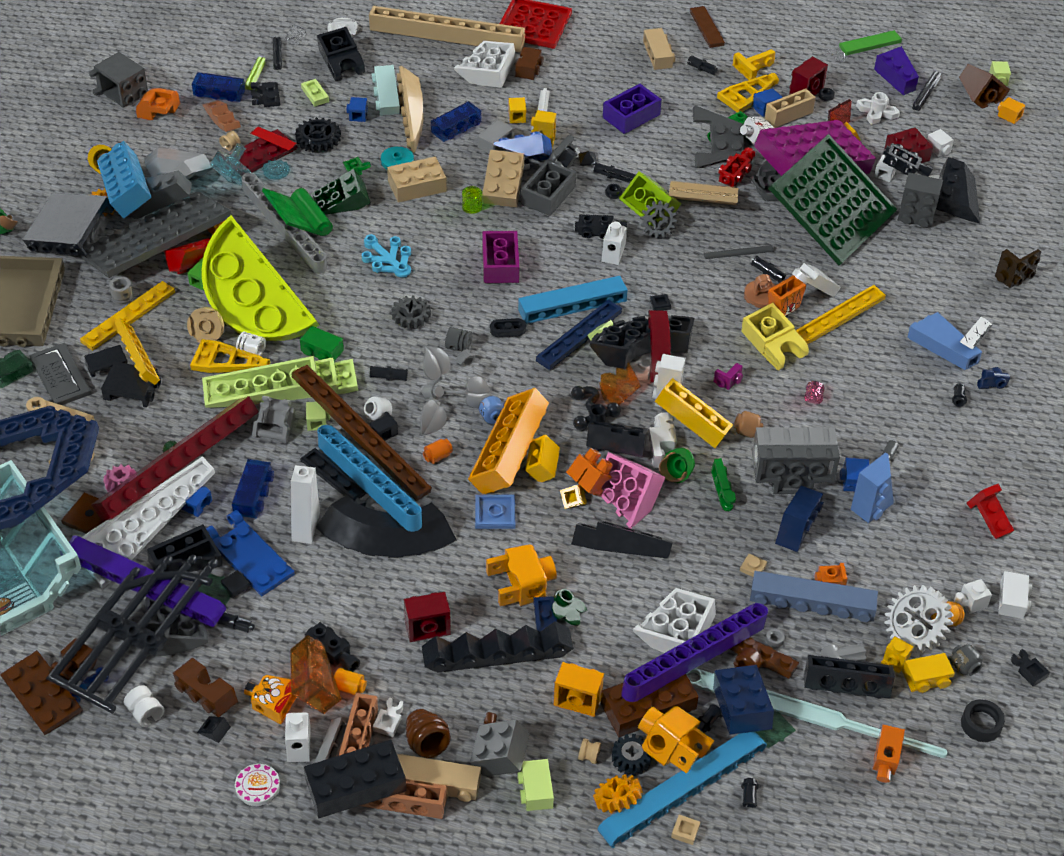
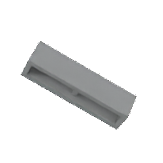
(329, 741)

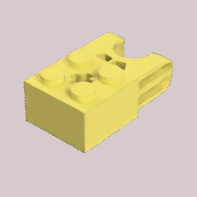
(773, 335)

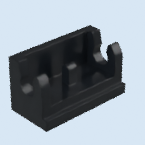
(104, 359)

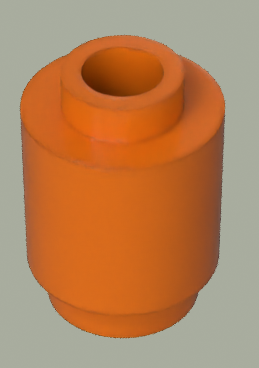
(437, 450)

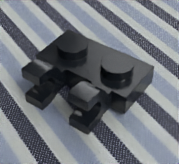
(269, 92)

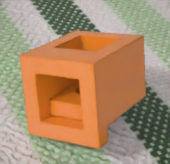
(832, 574)

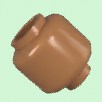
(746, 423)

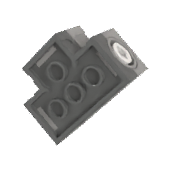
(795, 457)

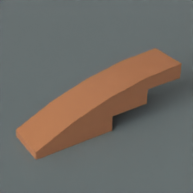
(221, 115)

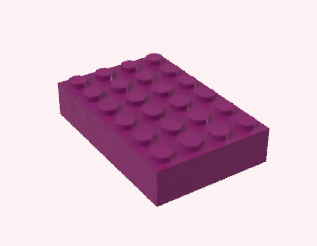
(788, 144)

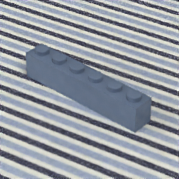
(814, 596)

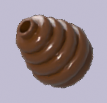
(427, 733)

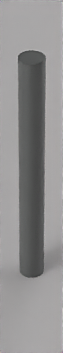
(737, 252)

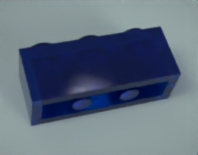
(218, 87)
(456, 121)
(253, 488)

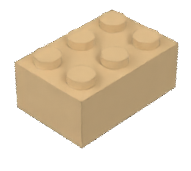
(503, 178)
(416, 179)

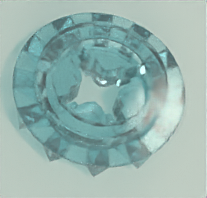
(277, 173)

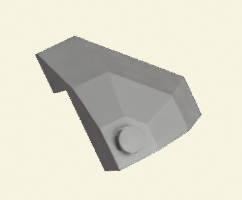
(168, 160)

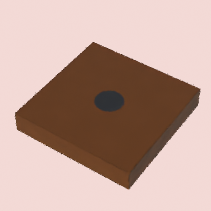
(82, 515)

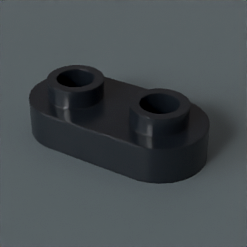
(508, 327)

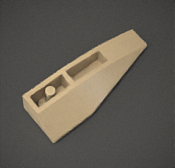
(412, 106)

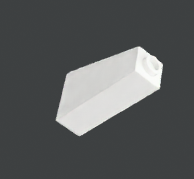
(304, 504)

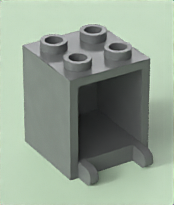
(120, 79)

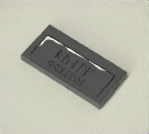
(60, 374)

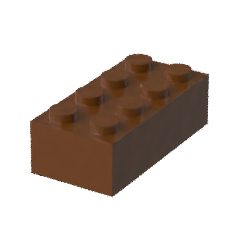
(627, 715)

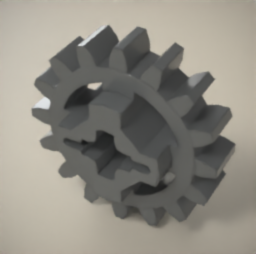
(659, 211)
(411, 312)

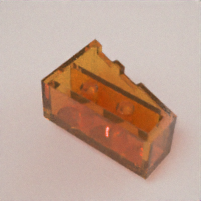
(312, 675)

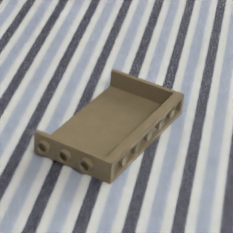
(28, 298)

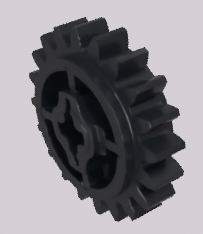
(318, 135)

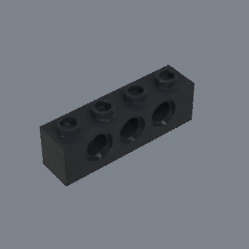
(859, 672)

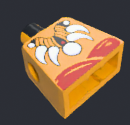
(271, 697)

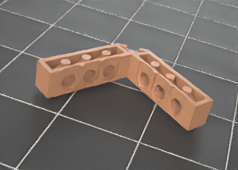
(418, 797)

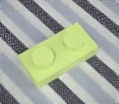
(315, 92)

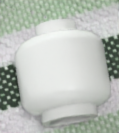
(376, 407)

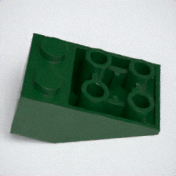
(342, 194)

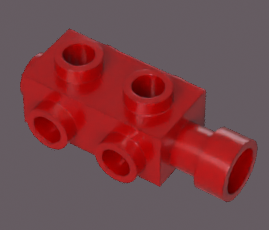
(736, 167)

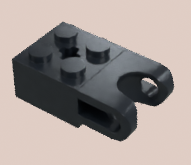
(340, 52)

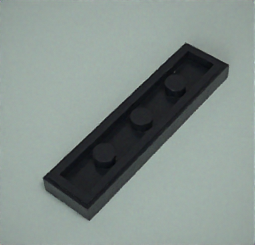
(332, 474)

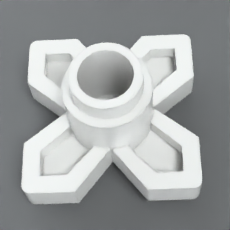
(877, 107)

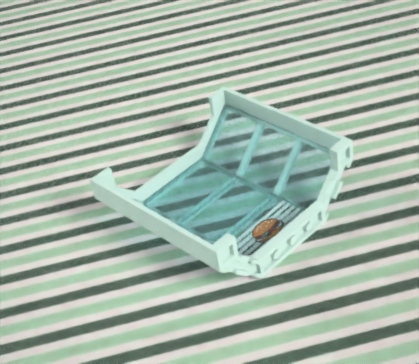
(33, 560)

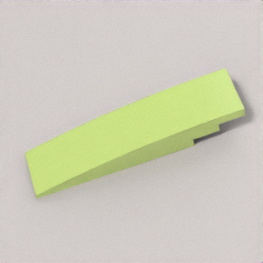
(276, 381)

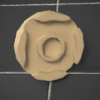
(205, 324)

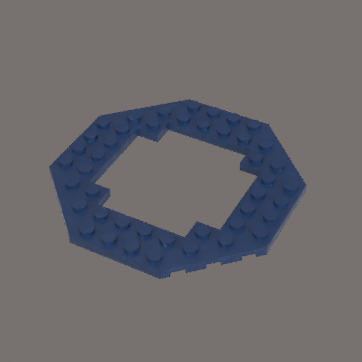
(69, 462)

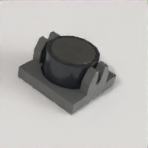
(565, 153)

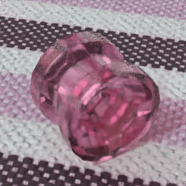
(814, 392)

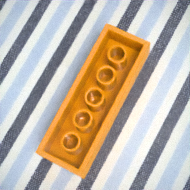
(508, 441)

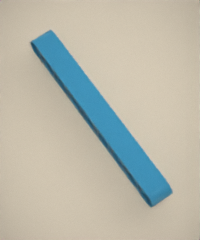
(370, 478)
(681, 786)

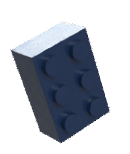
(743, 699)

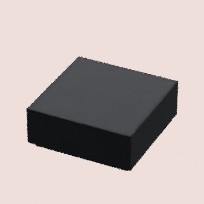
(660, 302)
(235, 583)

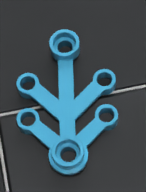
(400, 268)

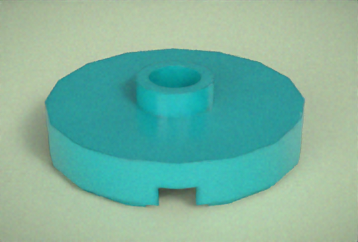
(396, 156)

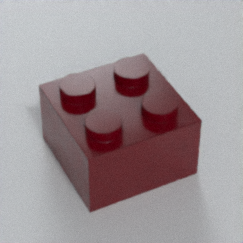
(809, 76)
(911, 141)
(427, 616)

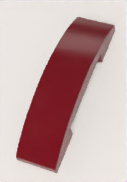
(660, 338)

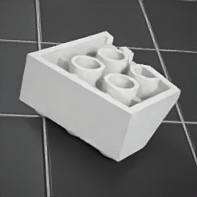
(488, 64)
(676, 620)

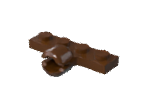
(755, 653)

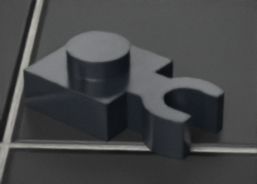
(1031, 670)

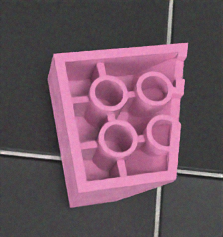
(631, 488)

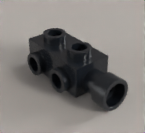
(903, 162)
(594, 225)
(339, 652)

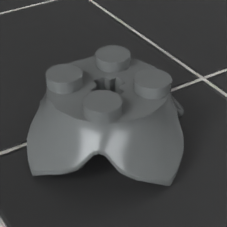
(766, 177)

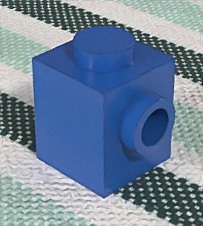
(357, 109)

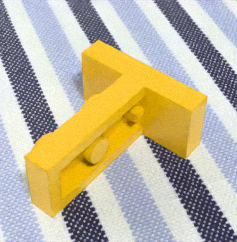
(750, 66)

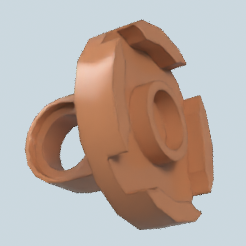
(757, 291)

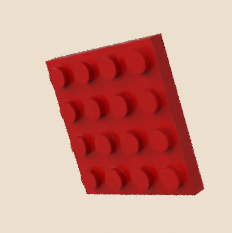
(541, 21)

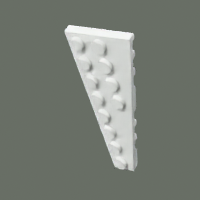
(146, 517)

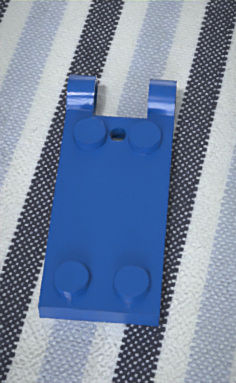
(251, 555)

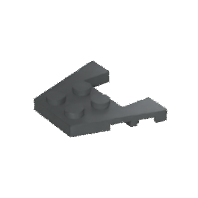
(724, 137)

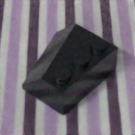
(958, 191)

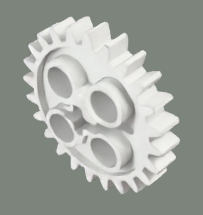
(931, 603)

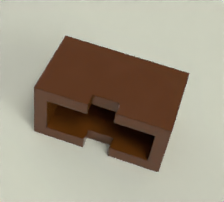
(529, 64)

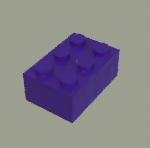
(632, 108)

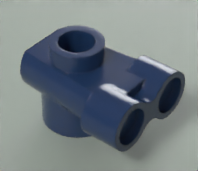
(993, 378)

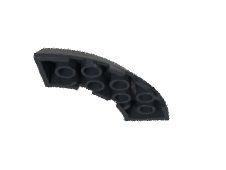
(632, 339)
(380, 534)

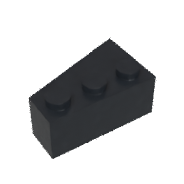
(616, 438)
(181, 547)

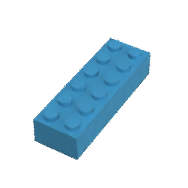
(123, 179)

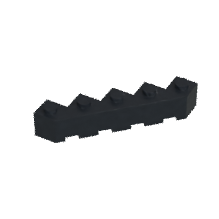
(497, 648)

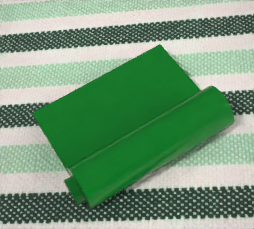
(300, 211)

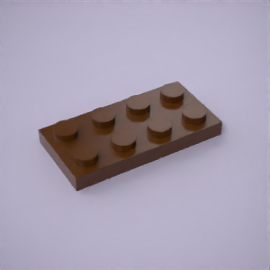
(43, 700)

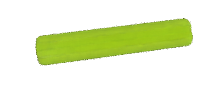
(255, 72)

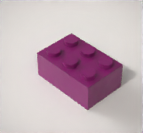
(500, 256)

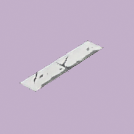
(976, 333)

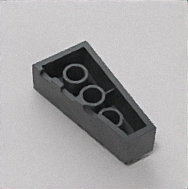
(164, 190)

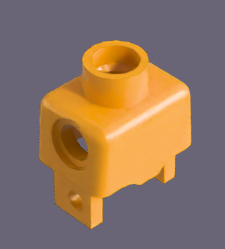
(526, 574)
(673, 737)

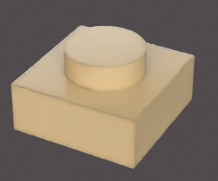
(752, 564)
(685, 829)

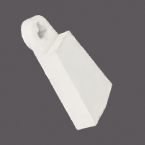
(816, 278)

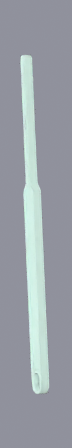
(819, 715)

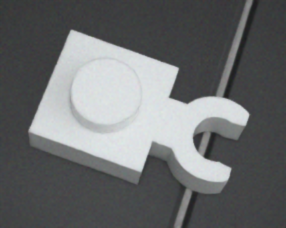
(389, 720)

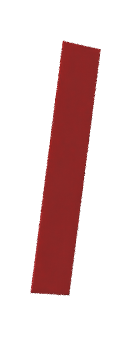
(273, 138)

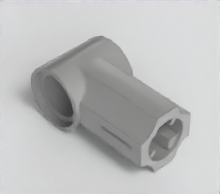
(853, 652)

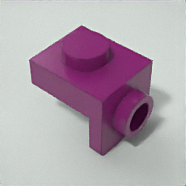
(728, 379)

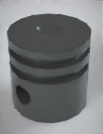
(458, 339)

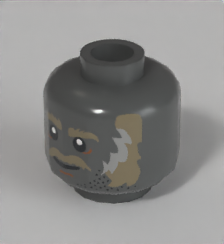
(966, 659)

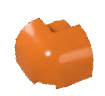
(157, 101)

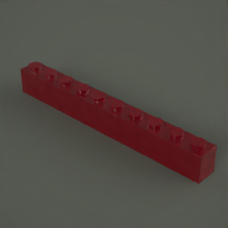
(174, 459)

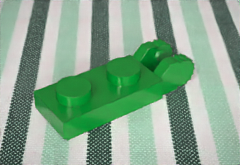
(722, 485)

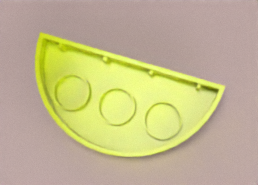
(249, 289)

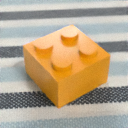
(578, 689)

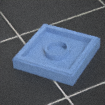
(494, 511)

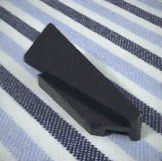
(620, 539)

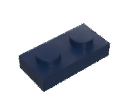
(543, 612)

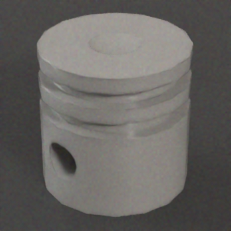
(122, 292)

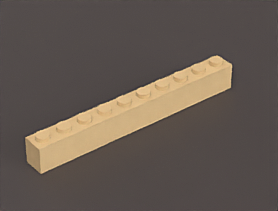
(443, 27)

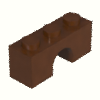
(194, 681)

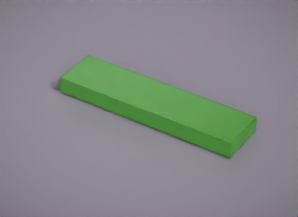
(870, 42)

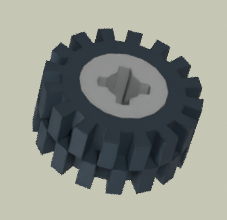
(629, 762)

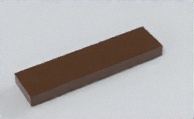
(707, 27)

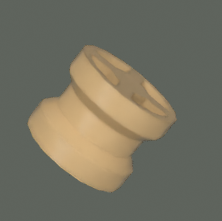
(229, 140)
(589, 751)

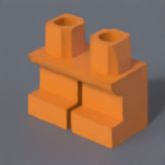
(589, 473)

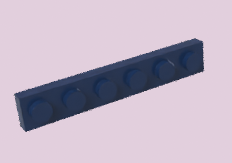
(577, 335)

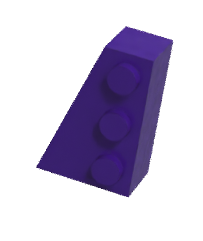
(897, 70)

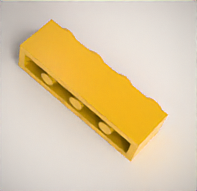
(693, 413)

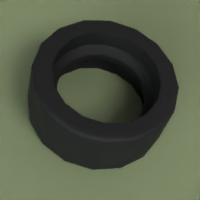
(976, 732)

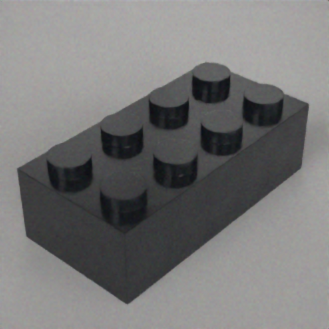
(355, 778)

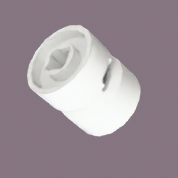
(143, 705)

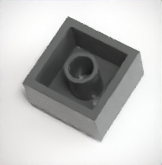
(500, 747)

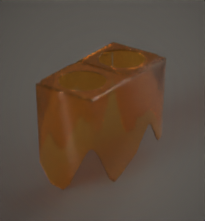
(619, 386)

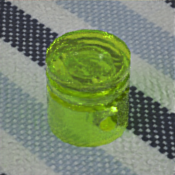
(472, 201)

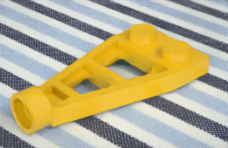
(739, 103)
(208, 350)

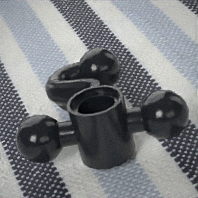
(597, 412)

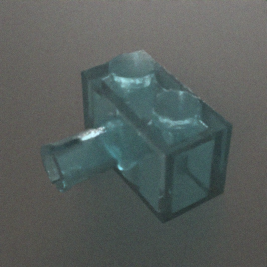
(229, 164)

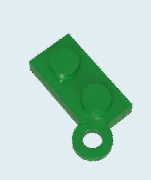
(356, 164)

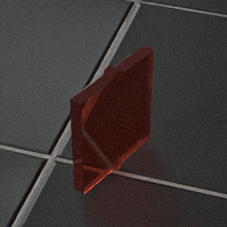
(841, 112)

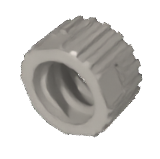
(465, 358)
(775, 632)

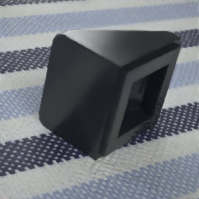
(214, 728)

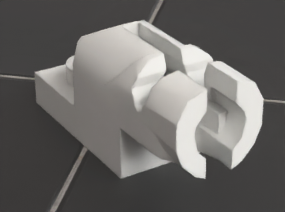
(661, 437)

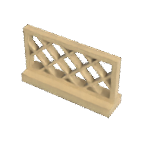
(704, 192)

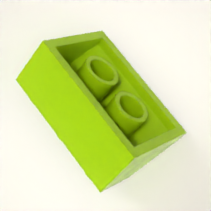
(643, 192)

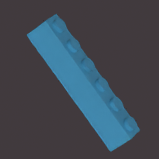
(571, 299)

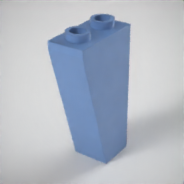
(944, 340)

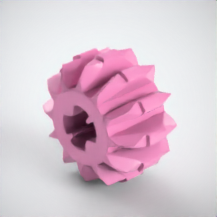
(117, 476)

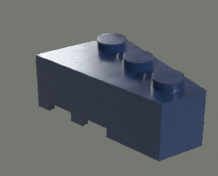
(799, 518)

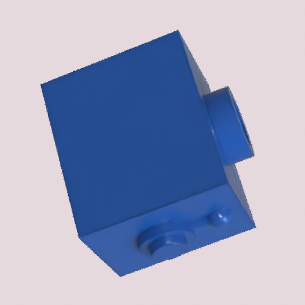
(762, 98)
(851, 471)

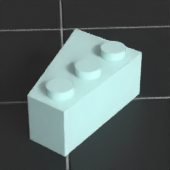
(385, 90)

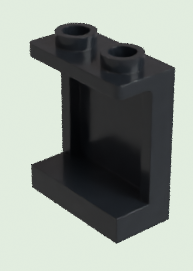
(125, 382)

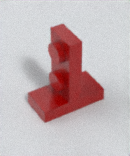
(992, 511)

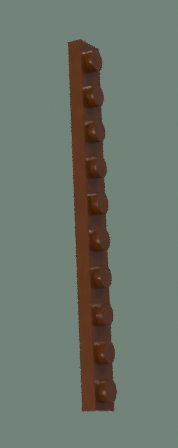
(362, 433)

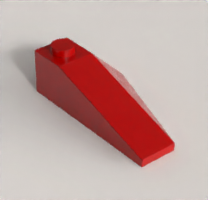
(185, 256)

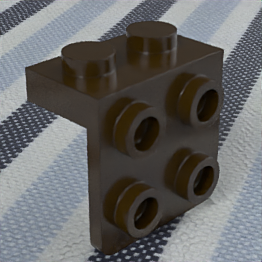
(1013, 270)

